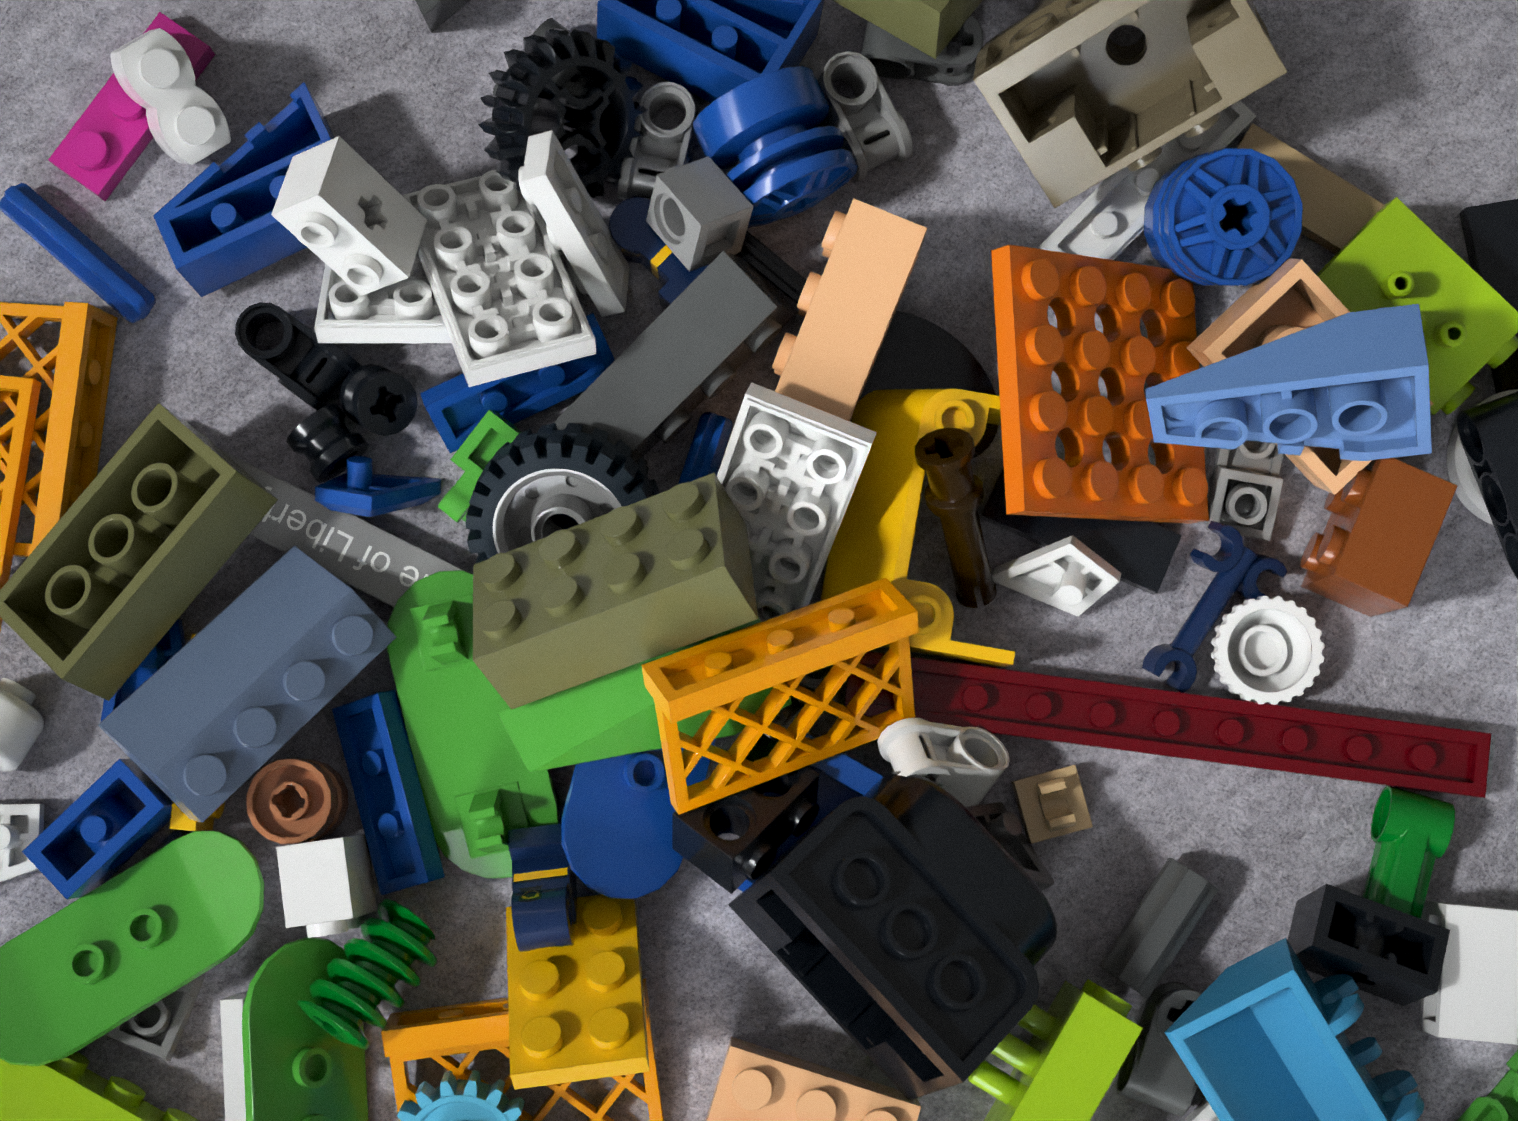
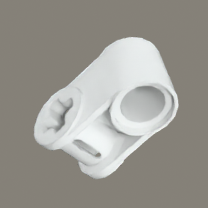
(954, 757)

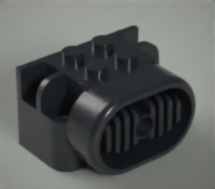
(907, 930)

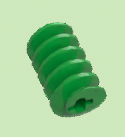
(370, 974)

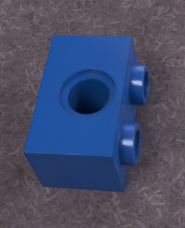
(100, 830)

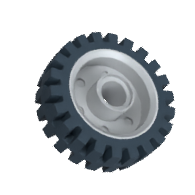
(548, 477)

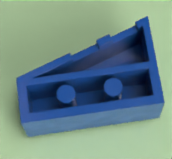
(710, 42)
(223, 218)

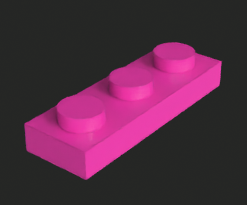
(115, 127)

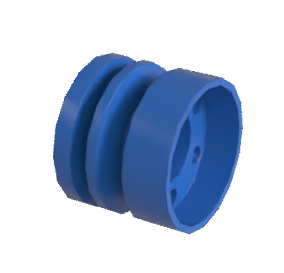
(774, 145)
(1191, 201)

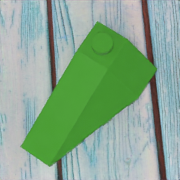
(603, 719)

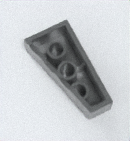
(683, 357)

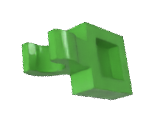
(473, 457)

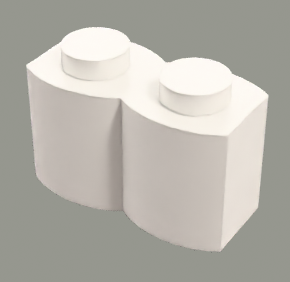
(178, 112)

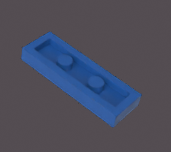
(460, 408)
(388, 792)

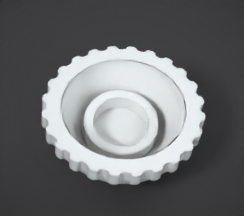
(1267, 650)

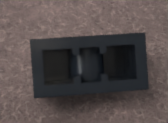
(1372, 943)

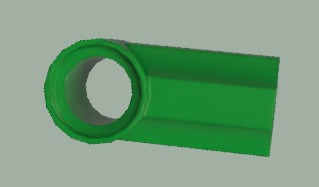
(1408, 838)

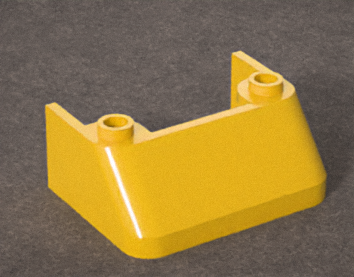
(884, 509)

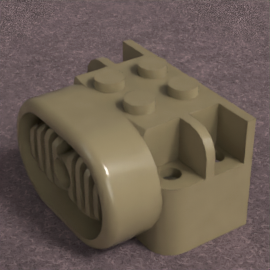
(1094, 106)

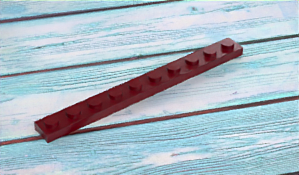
(1193, 726)

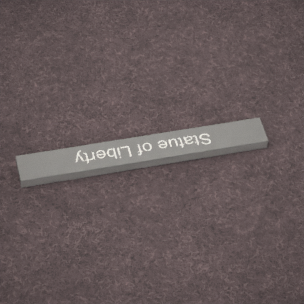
(341, 542)

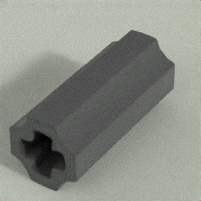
(1158, 927)

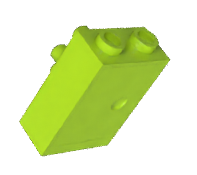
(1462, 317)
(1066, 1062)

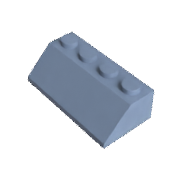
(247, 683)

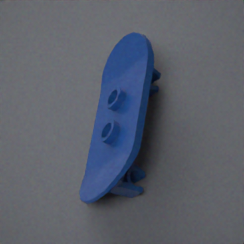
(621, 823)

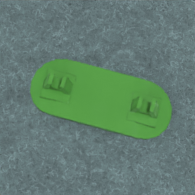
(459, 746)
(126, 946)
(289, 1060)

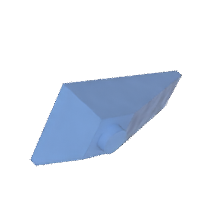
(1334, 385)

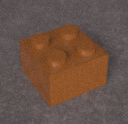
(1377, 537)

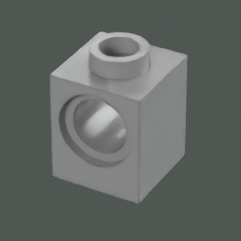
(698, 212)

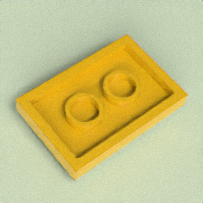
(579, 1005)

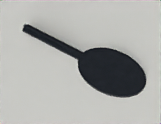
(913, 351)

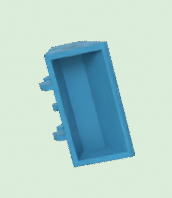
(1277, 1049)

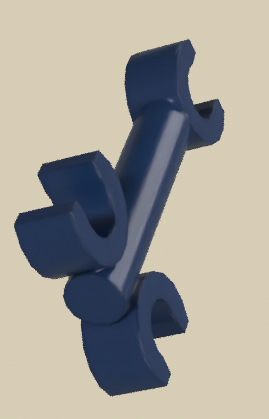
(1236, 570)

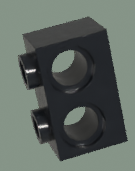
(756, 818)

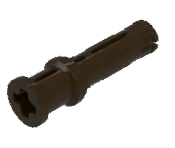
(955, 498)

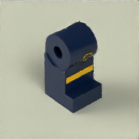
(642, 245)
(542, 889)

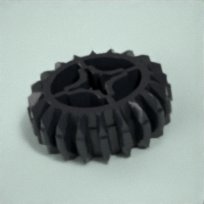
(586, 115)

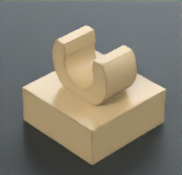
(1051, 804)

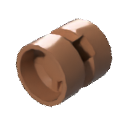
(297, 800)

